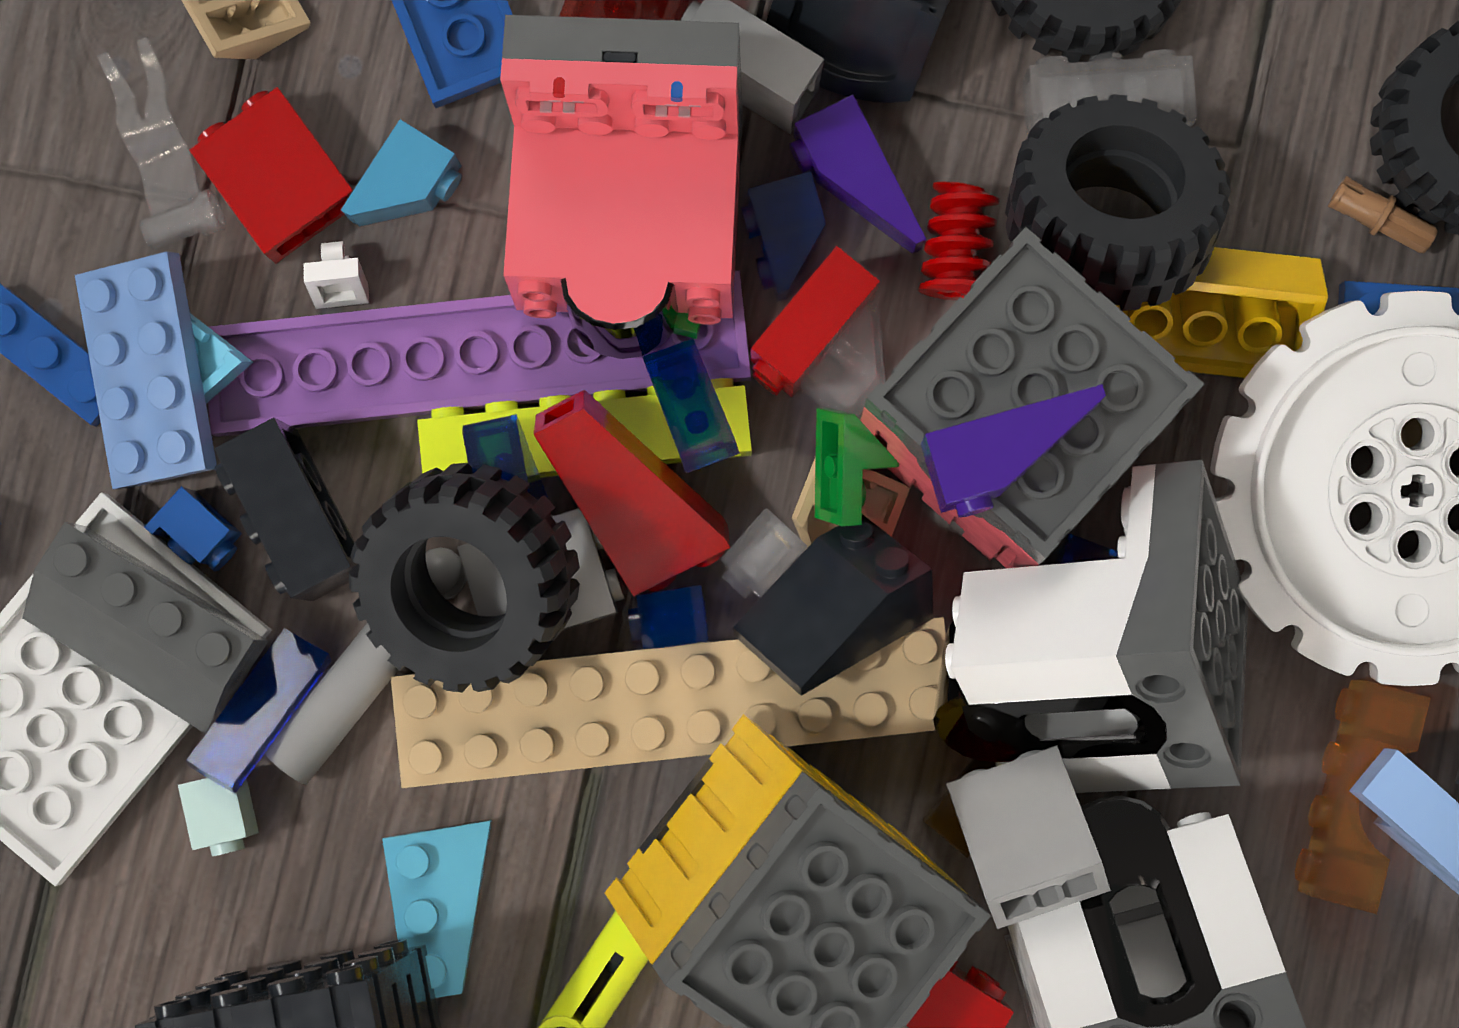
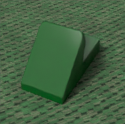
(842, 453)

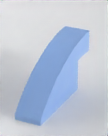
(1413, 812)

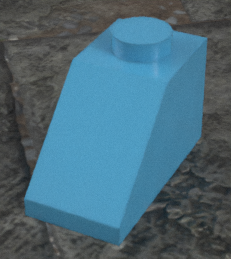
(403, 178)

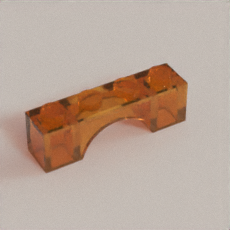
(1340, 858)

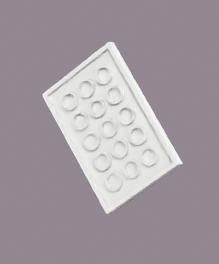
(75, 734)

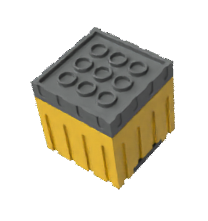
(789, 898)

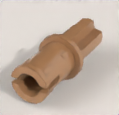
(1382, 215)

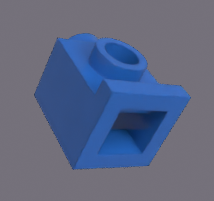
(195, 529)

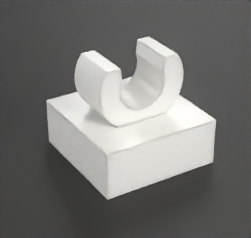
(336, 278)

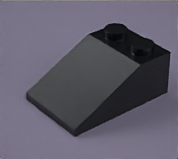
(838, 605)

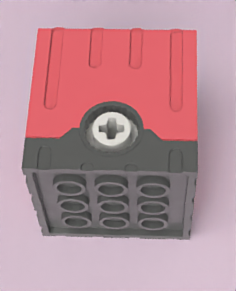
(1014, 341)

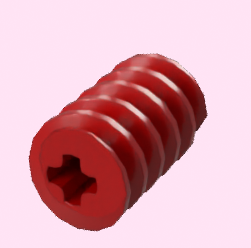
(956, 239)

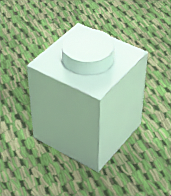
(217, 815)

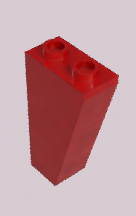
(629, 496)

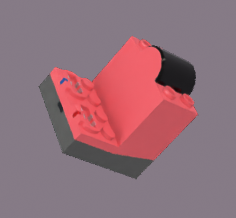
(622, 174)

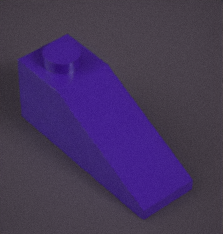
(853, 168)
(989, 454)

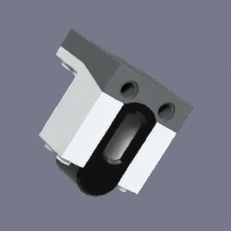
(1112, 658)
(1191, 967)

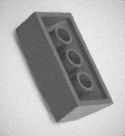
(140, 625)

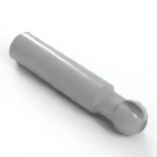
(349, 688)

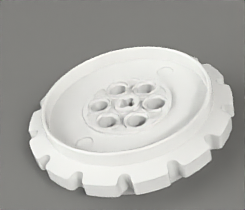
(1296, 487)

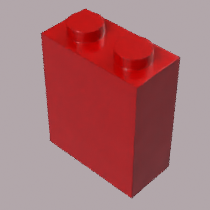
(273, 174)
(811, 322)

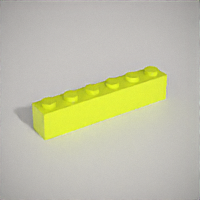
(443, 440)

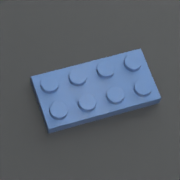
(145, 371)

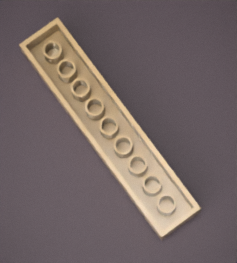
(654, 709)

